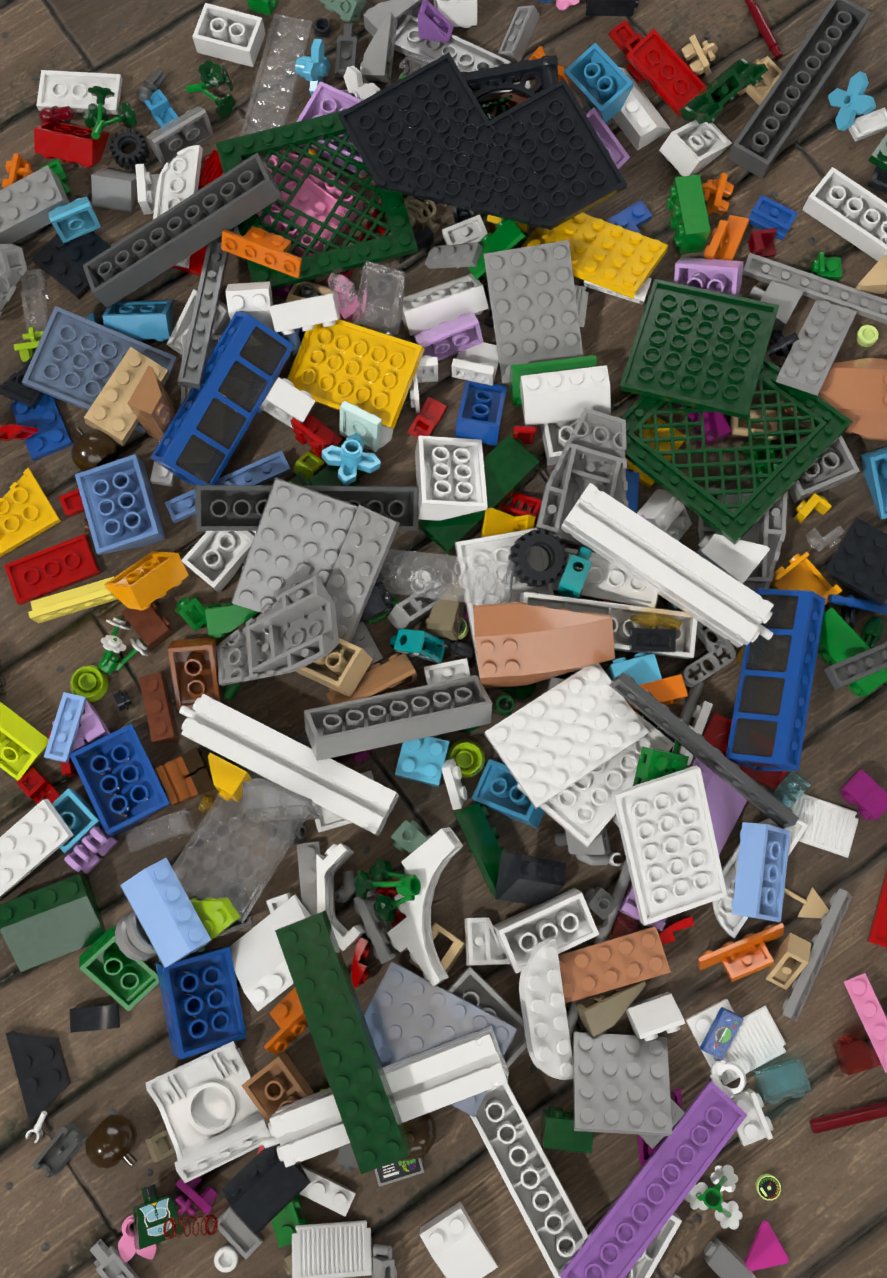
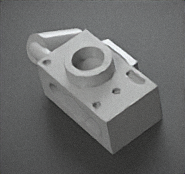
(383, 1265)

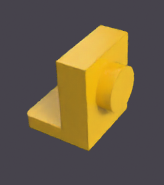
(817, 502)

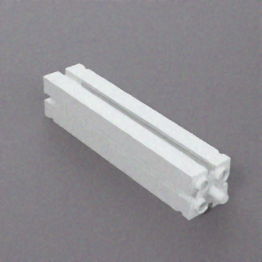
(668, 567)
(288, 763)
(418, 1087)

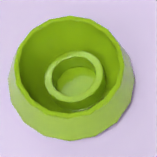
(89, 682)
(468, 757)

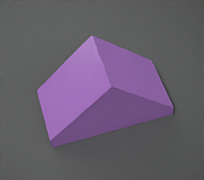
(433, 24)

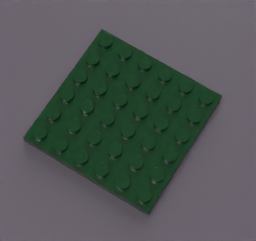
(699, 348)

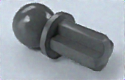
(152, 85)

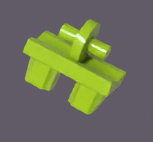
(26, 349)

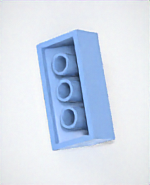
(761, 871)
(165, 912)

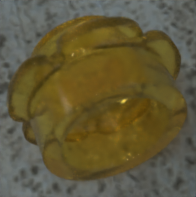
(205, 803)

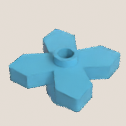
(314, 67)
(852, 102)
(350, 459)

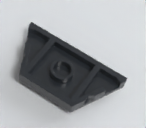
(39, 1069)

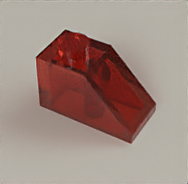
(855, 1055)

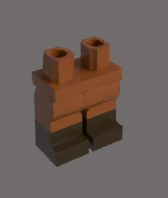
(179, 779)

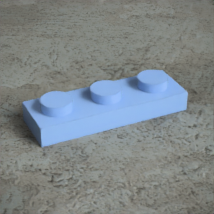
(65, 727)

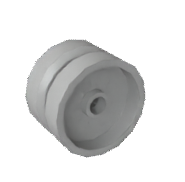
(133, 939)

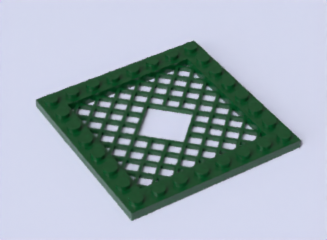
(343, 258)
(735, 524)

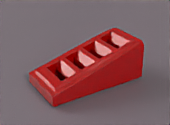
(524, 434)
(524, 499)

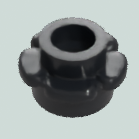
(322, 23)
(122, 700)

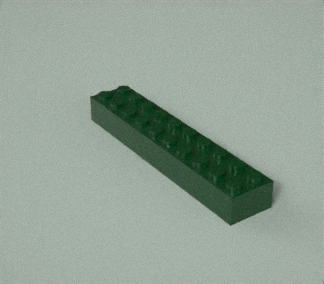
(344, 1042)

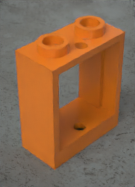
(666, 690)

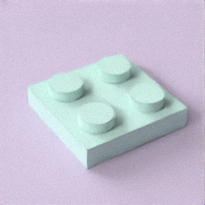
(358, 421)

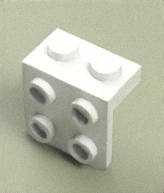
(426, 372)

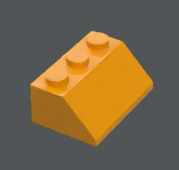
(148, 579)

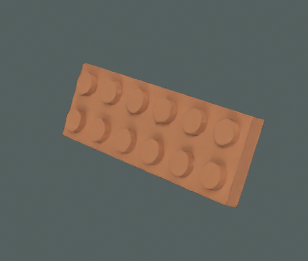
(612, 964)

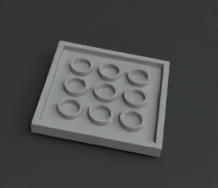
(621, 1084)

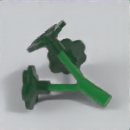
(212, 77)
(96, 115)

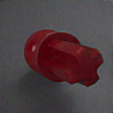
(56, 114)

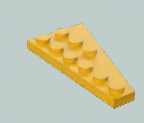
(24, 513)

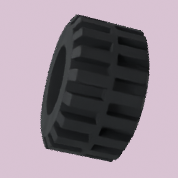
(555, 553)

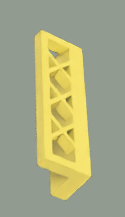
(71, 601)

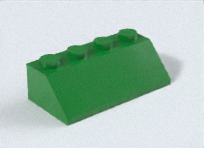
(544, 367)
(839, 643)

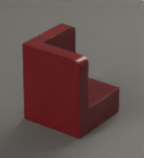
(762, 242)

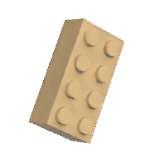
(110, 409)
(340, 668)

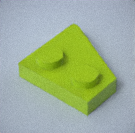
(215, 914)

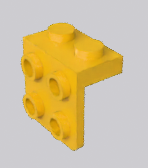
(501, 523)

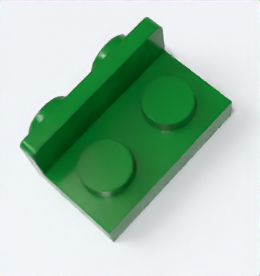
(286, 1221)

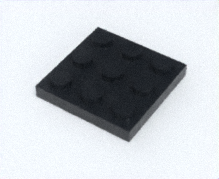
(66, 260)
(861, 561)

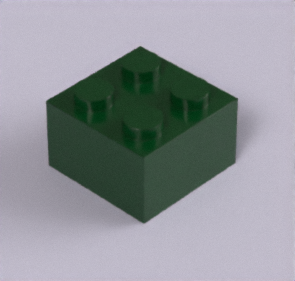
(559, 1132)

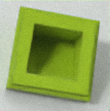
(308, 465)

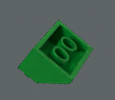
(506, 237)

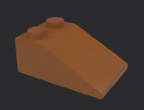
(194, 670)

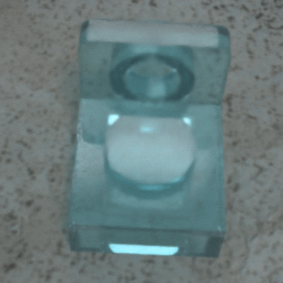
(791, 789)

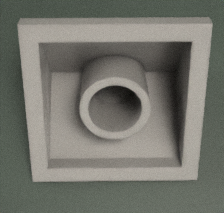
(114, 189)

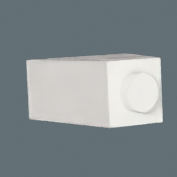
(736, 559)

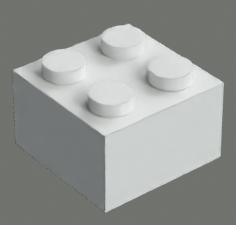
(287, 402)

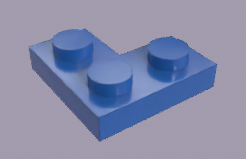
(632, 217)

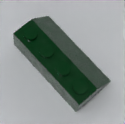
(481, 841)

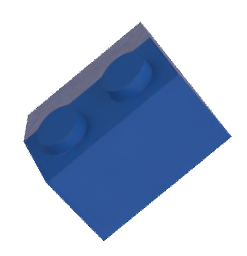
(481, 412)

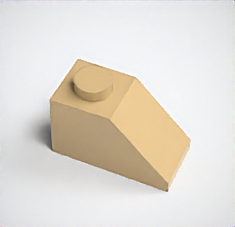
(876, 280)
(789, 961)

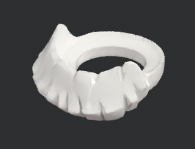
(718, 1068)

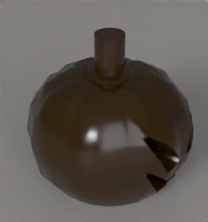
(92, 449)
(421, 1135)
(112, 1142)

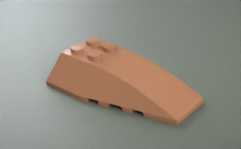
(860, 394)
(535, 643)

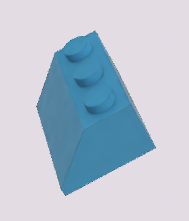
(599, 82)
(141, 319)

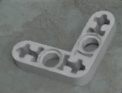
(715, 649)

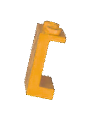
(804, 577)

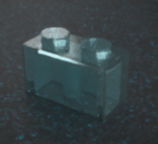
(782, 1080)

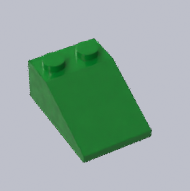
(116, 973)

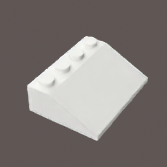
(449, 477)
(259, 956)

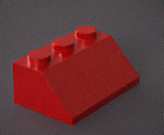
(69, 143)

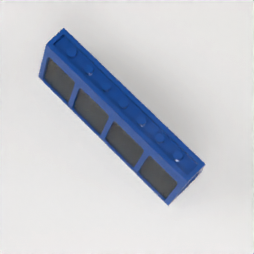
(229, 397)
(777, 684)

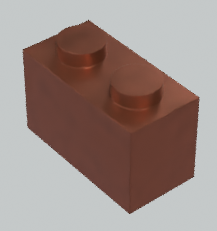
(149, 625)

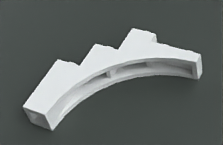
(415, 930)

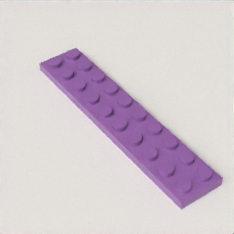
(657, 1188)

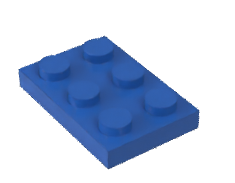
(52, 431)

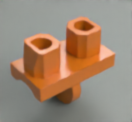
(17, 170)
(713, 193)

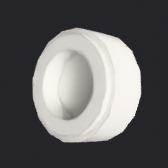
(226, 1258)

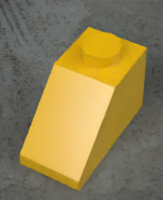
(227, 778)

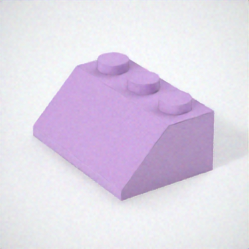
(710, 274)
(451, 337)

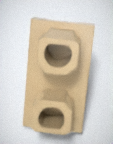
(694, 49)

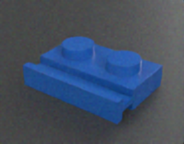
(771, 214)

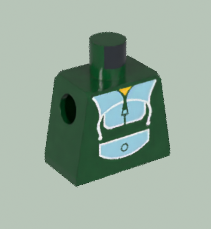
(150, 1218)

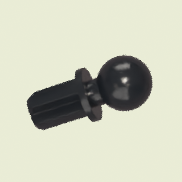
(849, 613)
(457, 648)

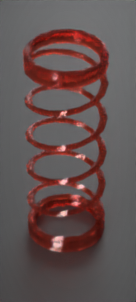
(174, 1231)

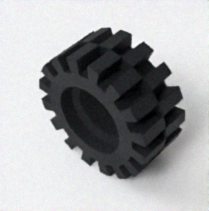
(125, 139)

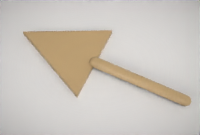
(813, 905)

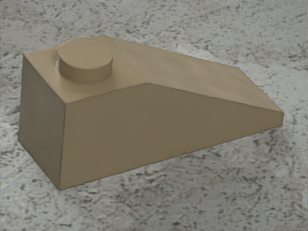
(446, 619)
(606, 1008)

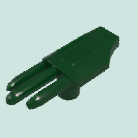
(872, 631)

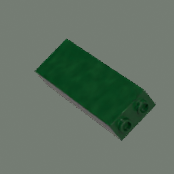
(506, 471)

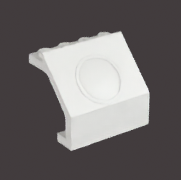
(326, 868)
(209, 1111)

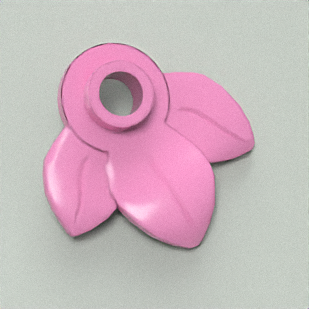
(126, 1243)

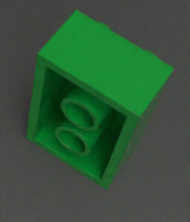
(688, 214)

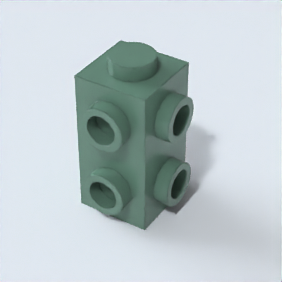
(348, 9)
(409, 837)

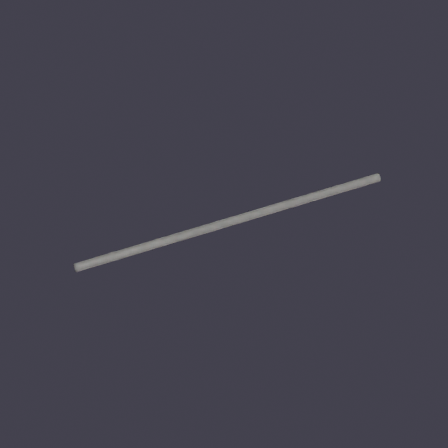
(624, 878)

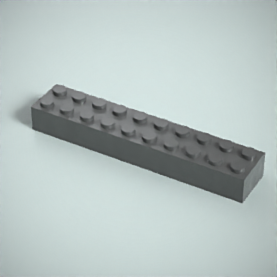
(798, 86)
(181, 230)
(243, 505)

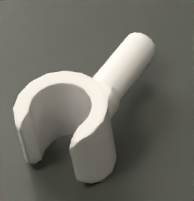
(37, 1128)

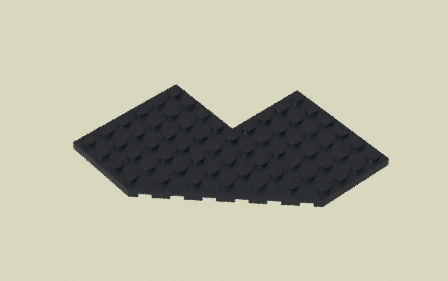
(523, 166)

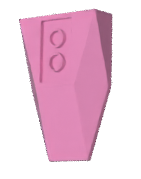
(313, 198)

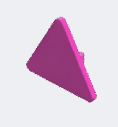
(765, 1250)

